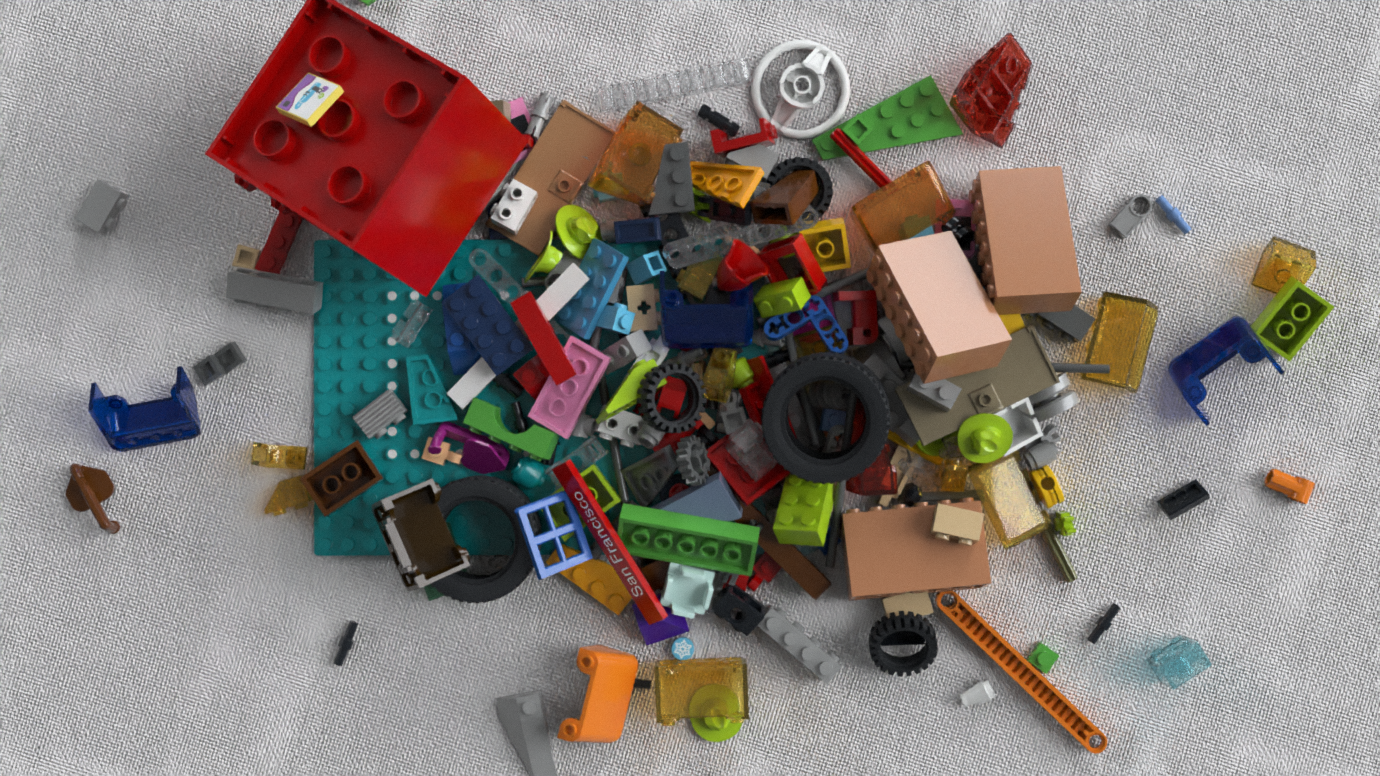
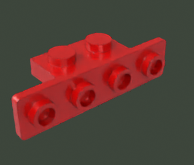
(755, 393)

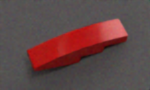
(543, 338)

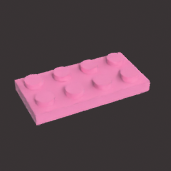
(563, 404)

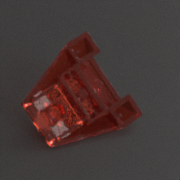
(991, 90)

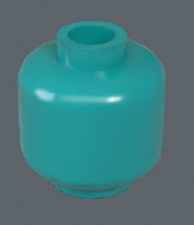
(528, 473)

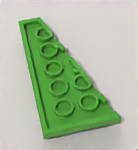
(902, 120)

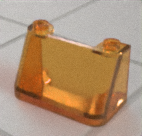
(635, 155)
(903, 207)

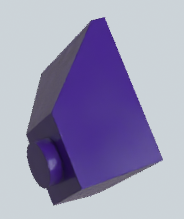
(664, 629)

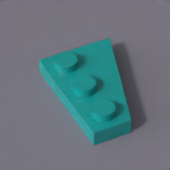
(427, 392)

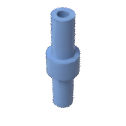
(1173, 214)

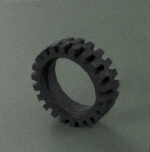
(820, 173)
(695, 398)
(907, 663)

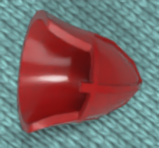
(739, 267)

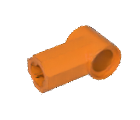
(1294, 487)

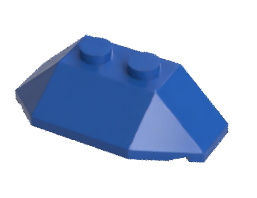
(460, 349)

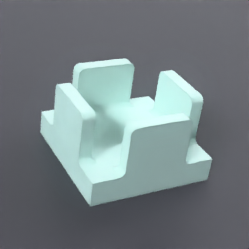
(687, 589)

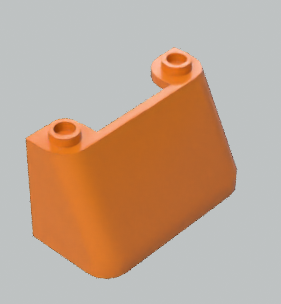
(606, 696)

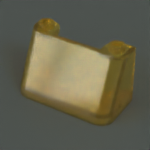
(701, 689)

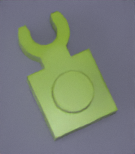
(1064, 523)

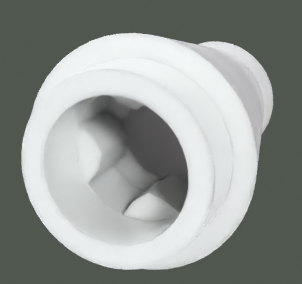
(979, 693)

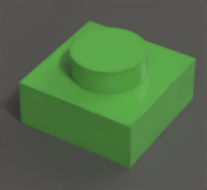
(857, 130)
(1042, 657)

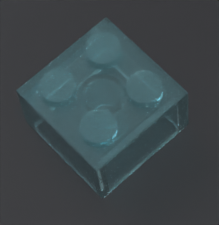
(1178, 661)

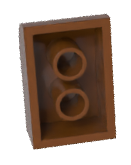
(341, 478)

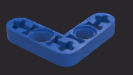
(814, 318)

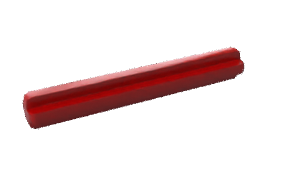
(859, 157)

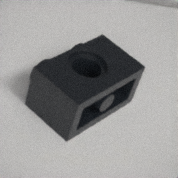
(734, 597)

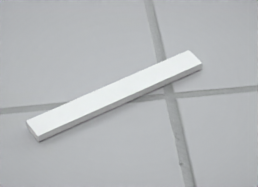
(551, 303)

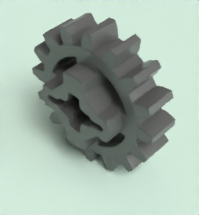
(693, 460)

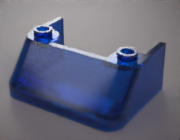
(706, 323)
(1213, 351)
(148, 422)

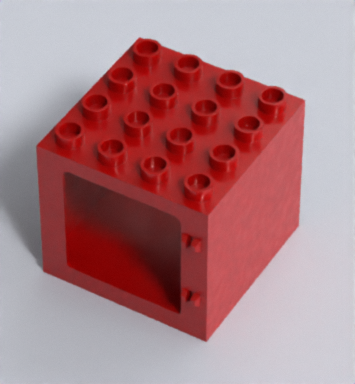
(391, 163)

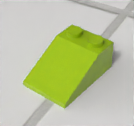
(626, 393)

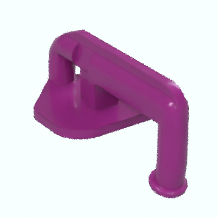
(478, 450)

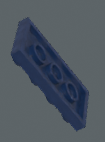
(487, 325)

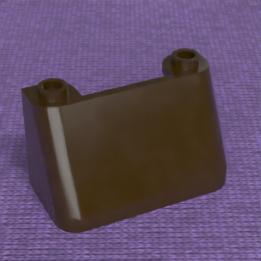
(419, 535)

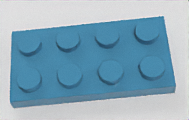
(585, 308)

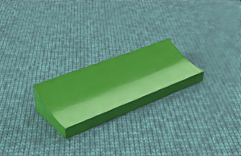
(688, 539)

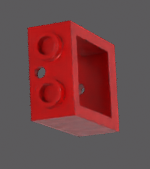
(799, 246)

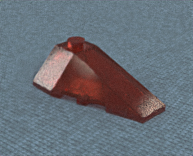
(881, 475)

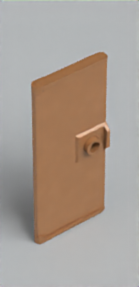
(557, 171)

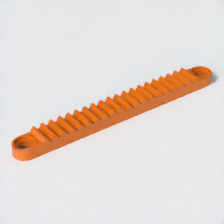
(1021, 671)

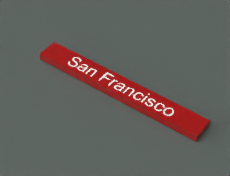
(609, 542)

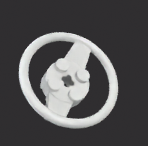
(795, 101)

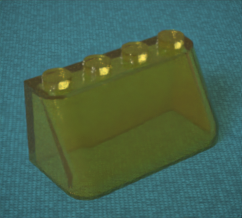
(1121, 339)
(1009, 499)

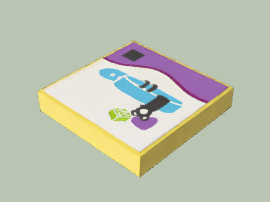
(309, 99)

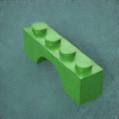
(487, 418)

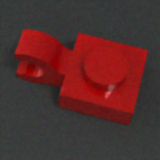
(765, 568)

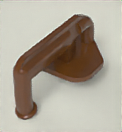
(87, 490)

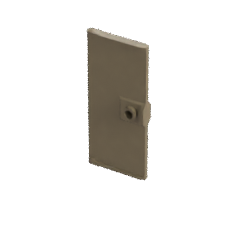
(1019, 374)

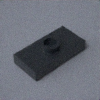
(1183, 499)

